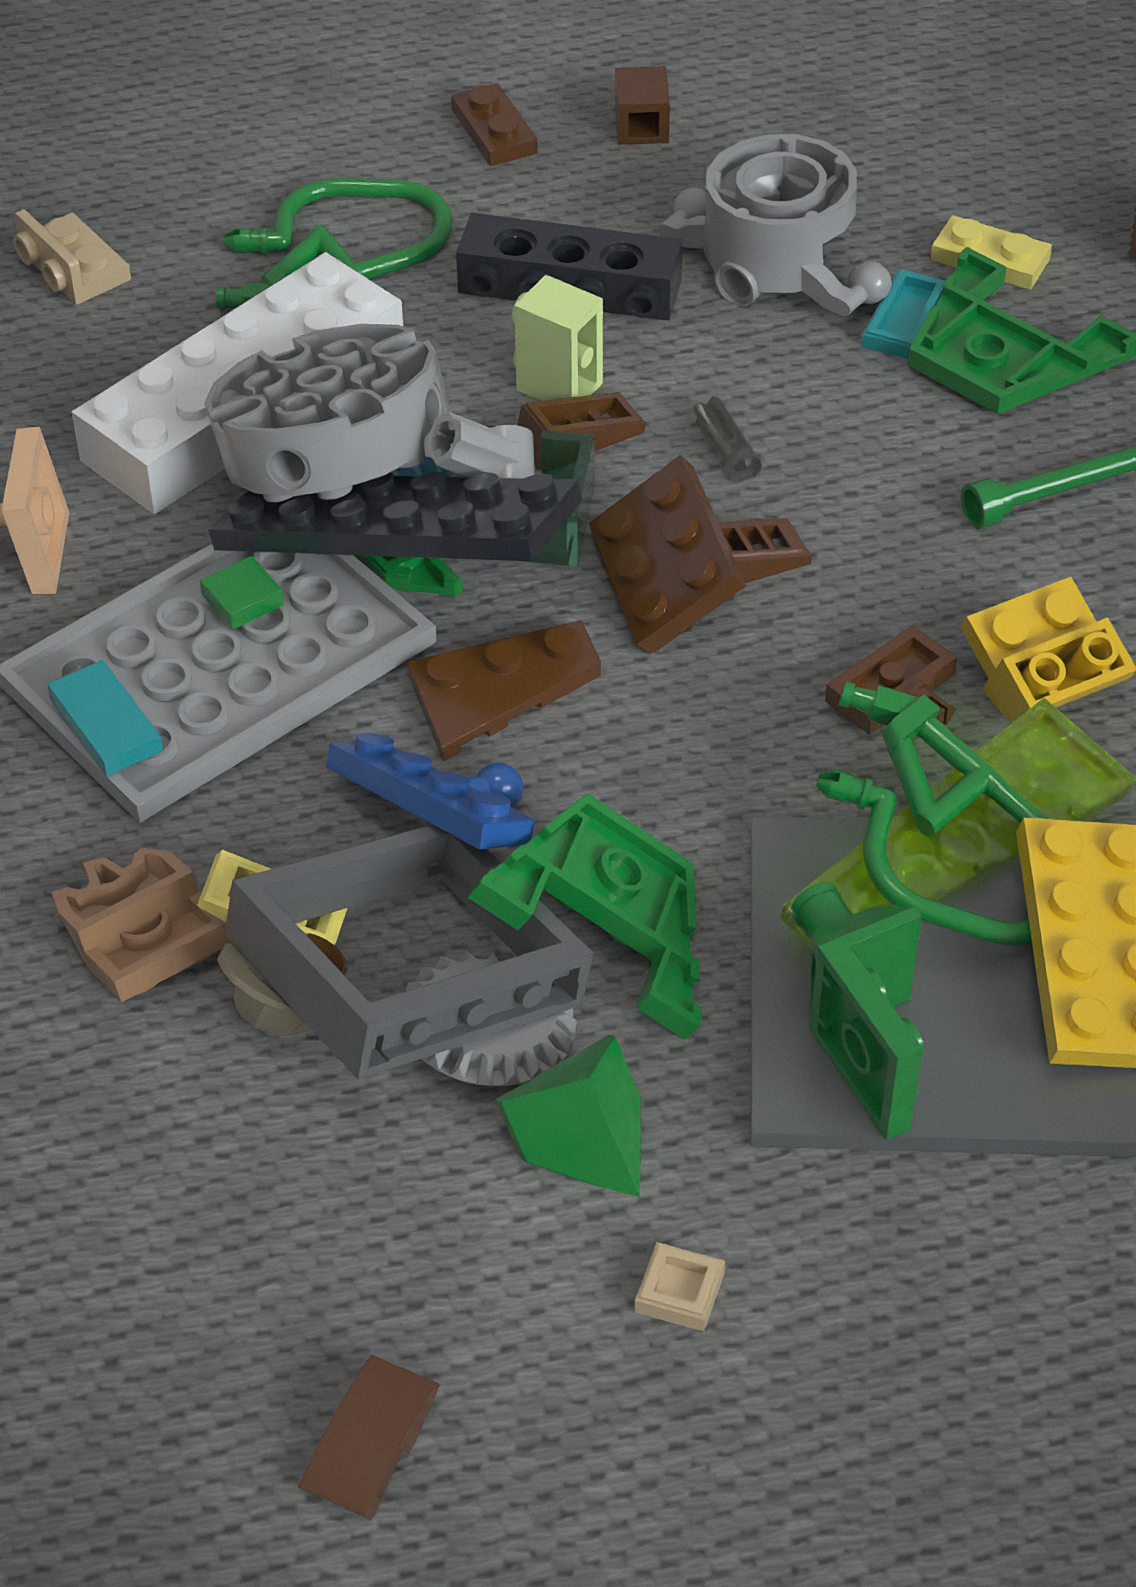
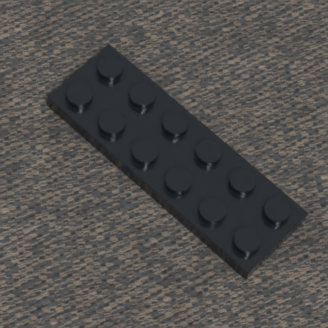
(407, 518)

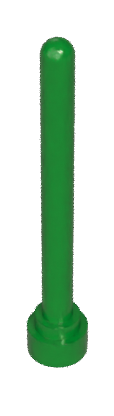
(988, 501)

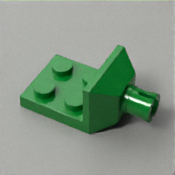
(856, 977)

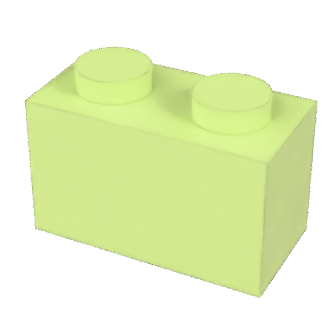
(558, 341)

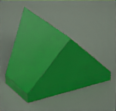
(581, 1119)

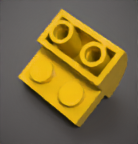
(1045, 649)

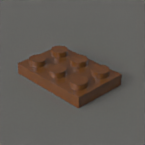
(666, 555)

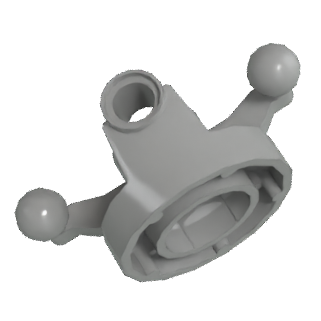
(767, 220)

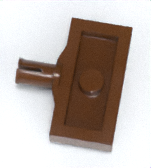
(905, 664)

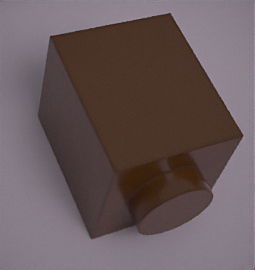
(642, 105)

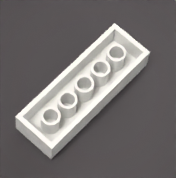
(153, 426)

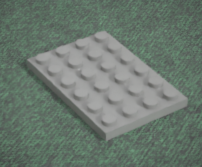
(217, 688)

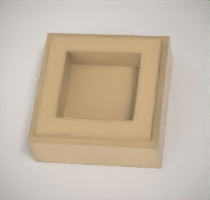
(680, 1286)

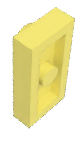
(1020, 254)

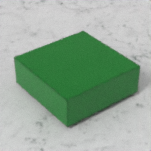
(242, 592)

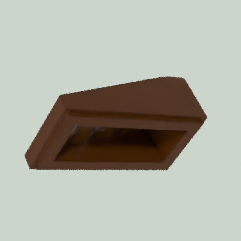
(570, 414)
(770, 560)

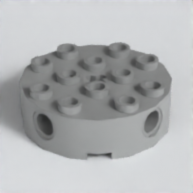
(327, 411)

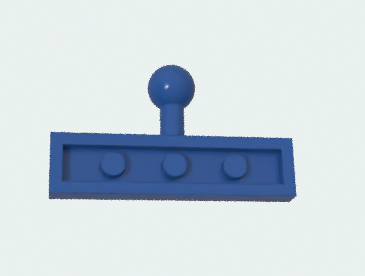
(466, 807)

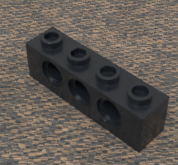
(626, 269)

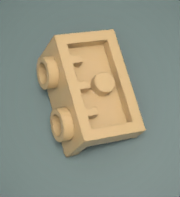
(69, 256)

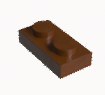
(494, 124)

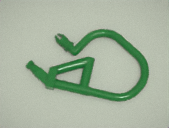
(321, 239)
(906, 721)

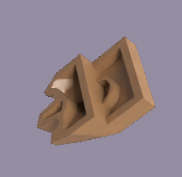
(139, 921)

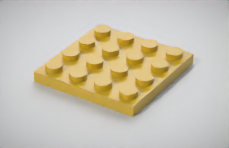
(1083, 936)

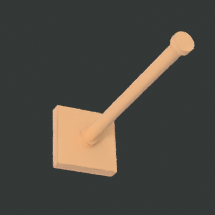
(35, 511)

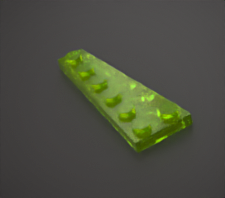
(1041, 759)

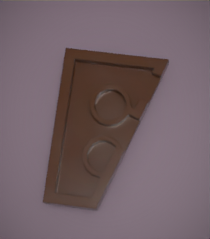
(494, 681)

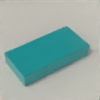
(902, 313)
(105, 717)

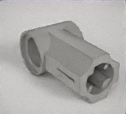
(477, 449)

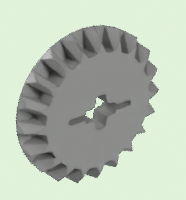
(507, 1056)

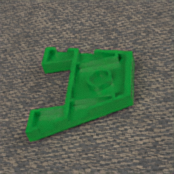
(998, 356)
(619, 882)

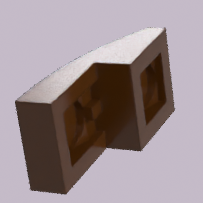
(367, 1436)

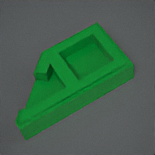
(415, 574)

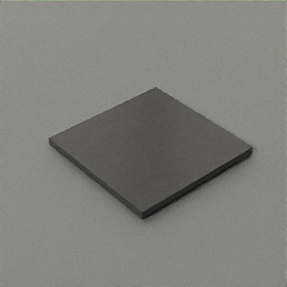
(972, 1000)

